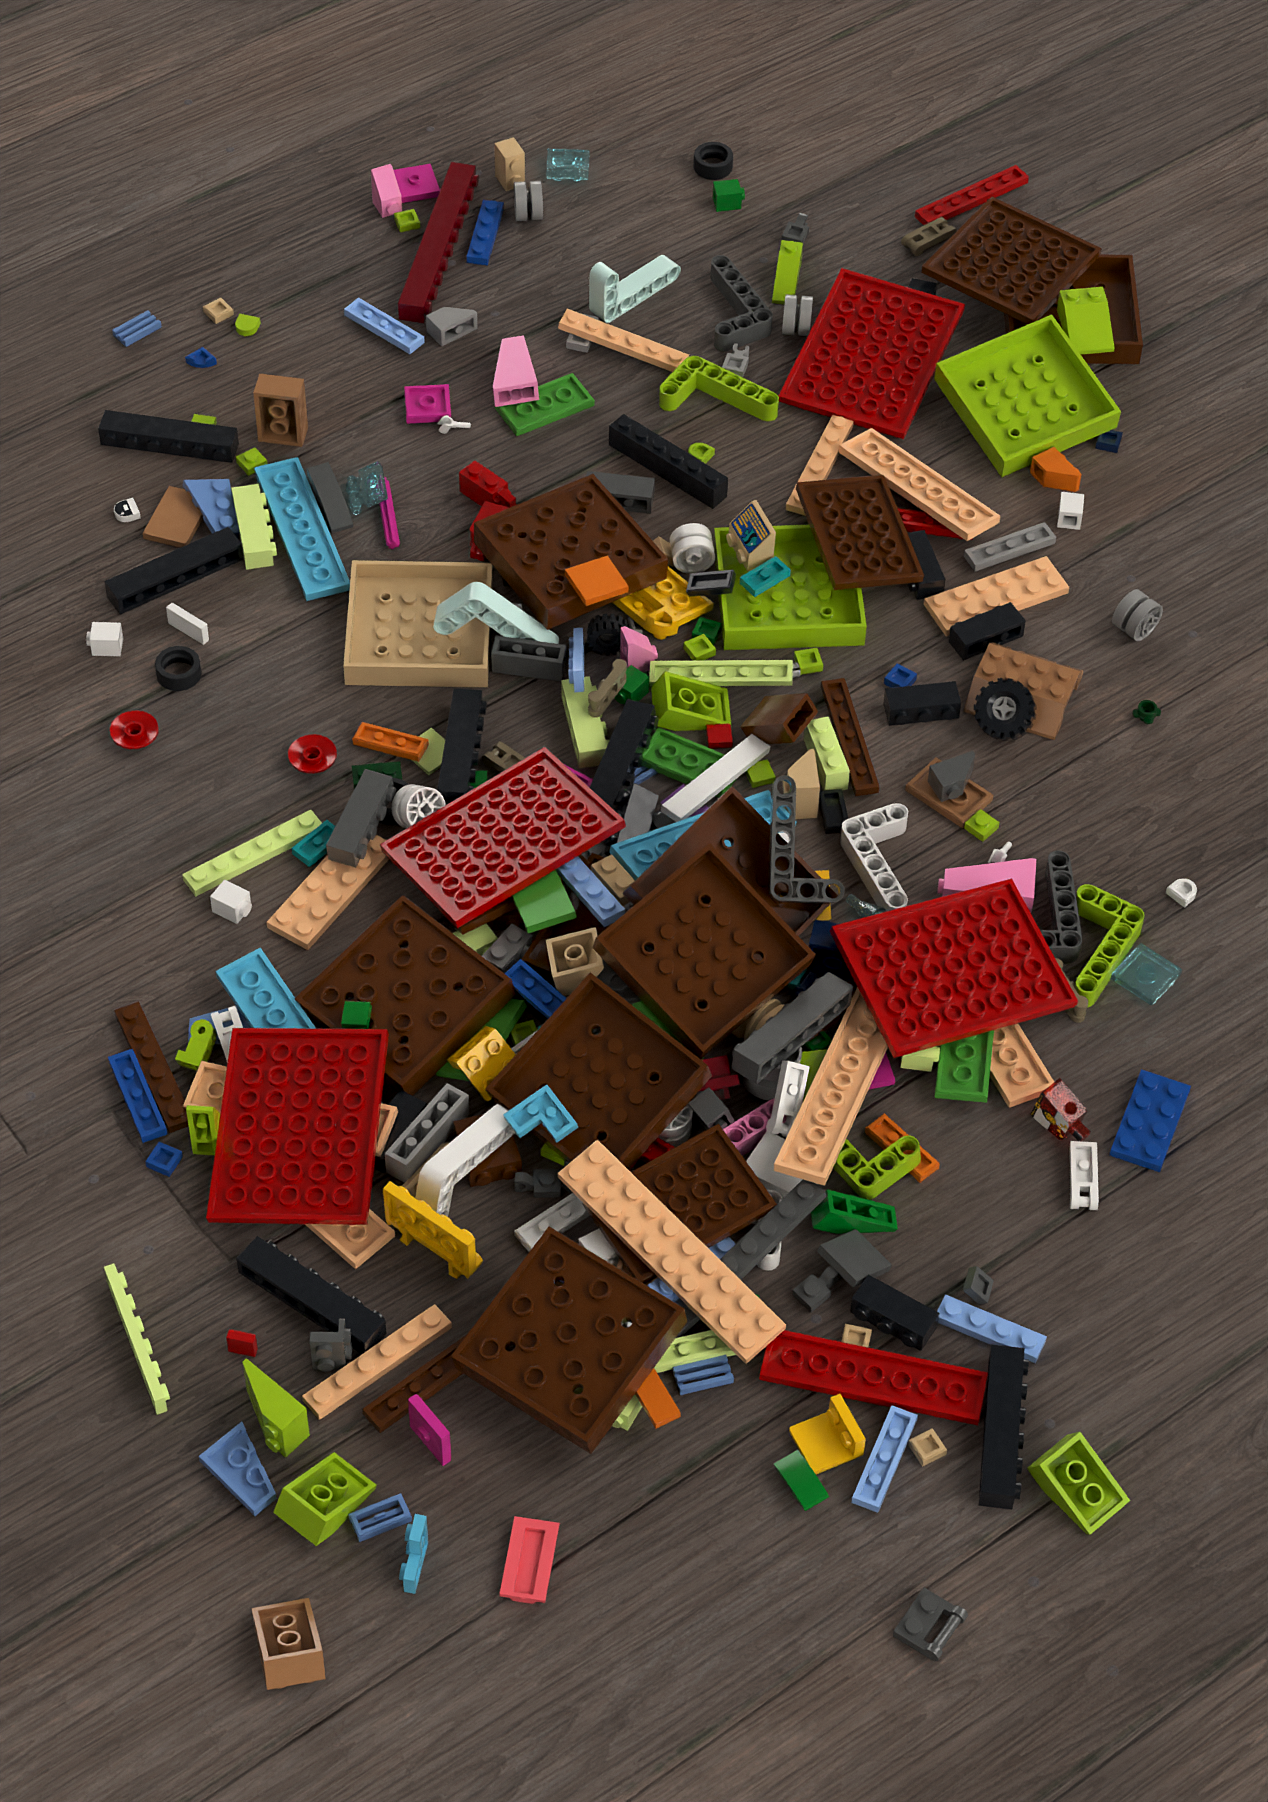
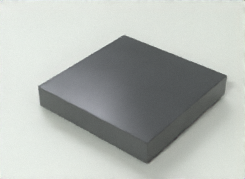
(854, 1257)

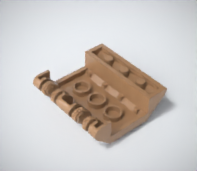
(1046, 680)

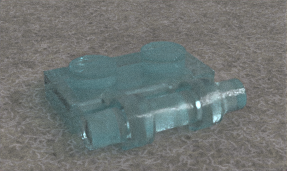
(568, 160)
(372, 484)

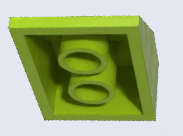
(1086, 319)
(689, 703)
(279, 1414)
(1079, 1482)
(323, 1498)

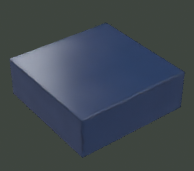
(1109, 441)

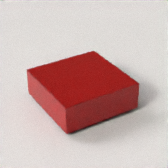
(719, 736)
(242, 1343)

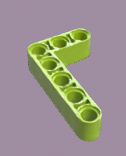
(719, 383)
(1124, 928)
(873, 1170)

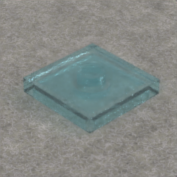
(1146, 974)

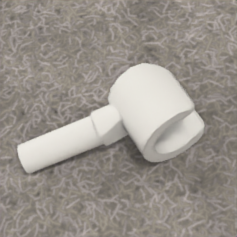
(447, 423)
(1000, 855)

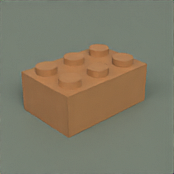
(280, 410)

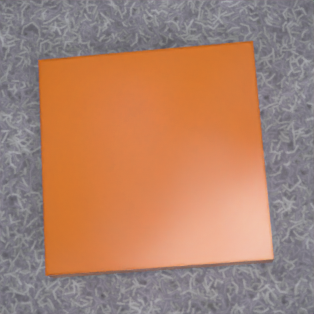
(596, 580)

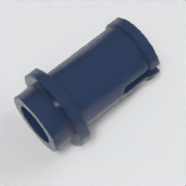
(807, 981)

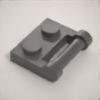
(921, 1620)

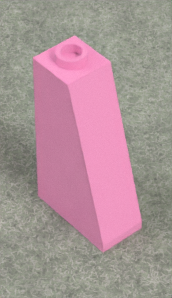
(514, 374)
(975, 876)

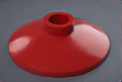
(134, 729)
(312, 753)

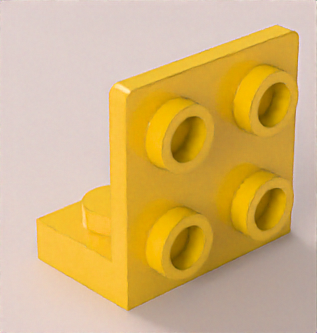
(482, 1058)
(829, 1437)

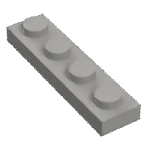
(1009, 546)

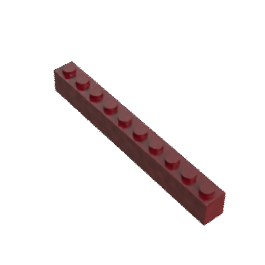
(438, 242)

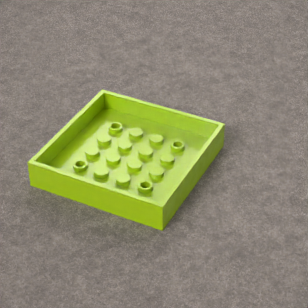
(1026, 395)
(794, 612)

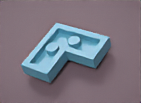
(541, 1108)
(417, 1543)

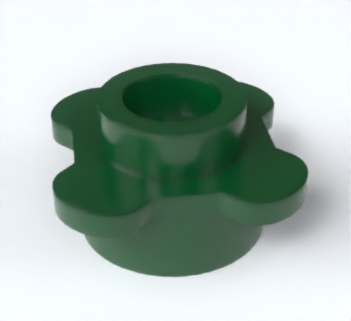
(1146, 711)

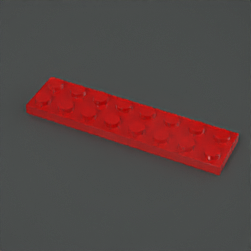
(875, 1376)

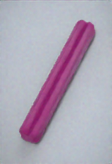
(389, 520)

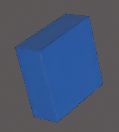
(900, 677)
(164, 1159)

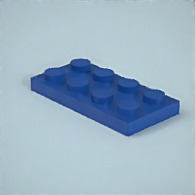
(1150, 1120)

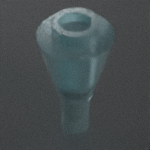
(864, 908)

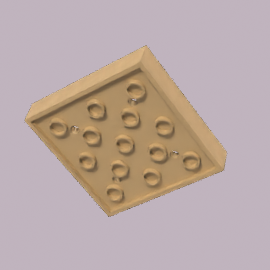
(405, 623)

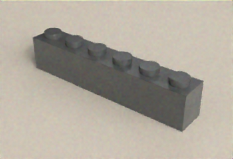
(791, 1027)

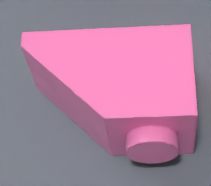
(385, 191)
(636, 649)

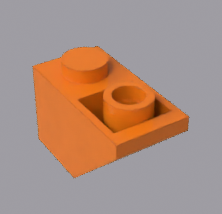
(1055, 471)

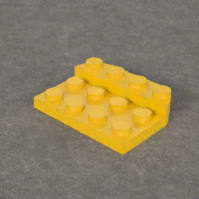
(664, 606)
(434, 1231)

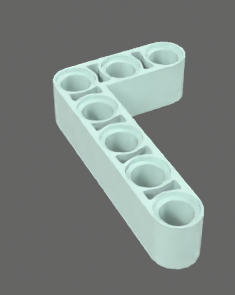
(613, 298)
(492, 609)

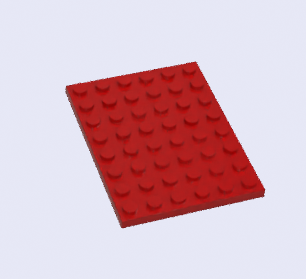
(872, 353)
(502, 836)
(953, 967)
(298, 1126)

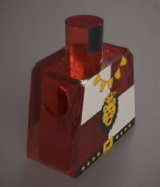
(1061, 1112)

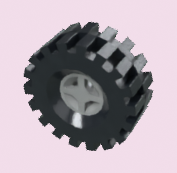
(1000, 699)

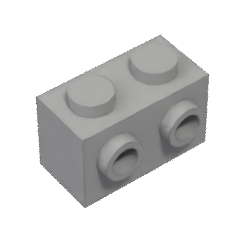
(509, 946)

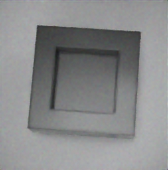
(978, 1285)

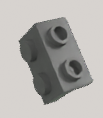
(331, 1349)

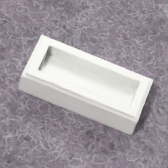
(187, 623)

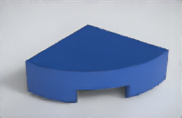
(201, 358)

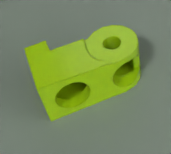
(199, 1046)

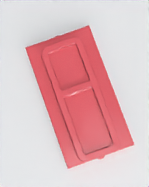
(529, 1560)

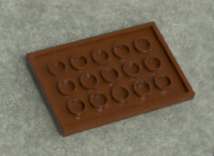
(859, 532)
(704, 1187)

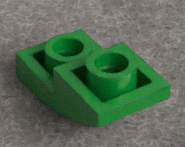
(801, 1480)

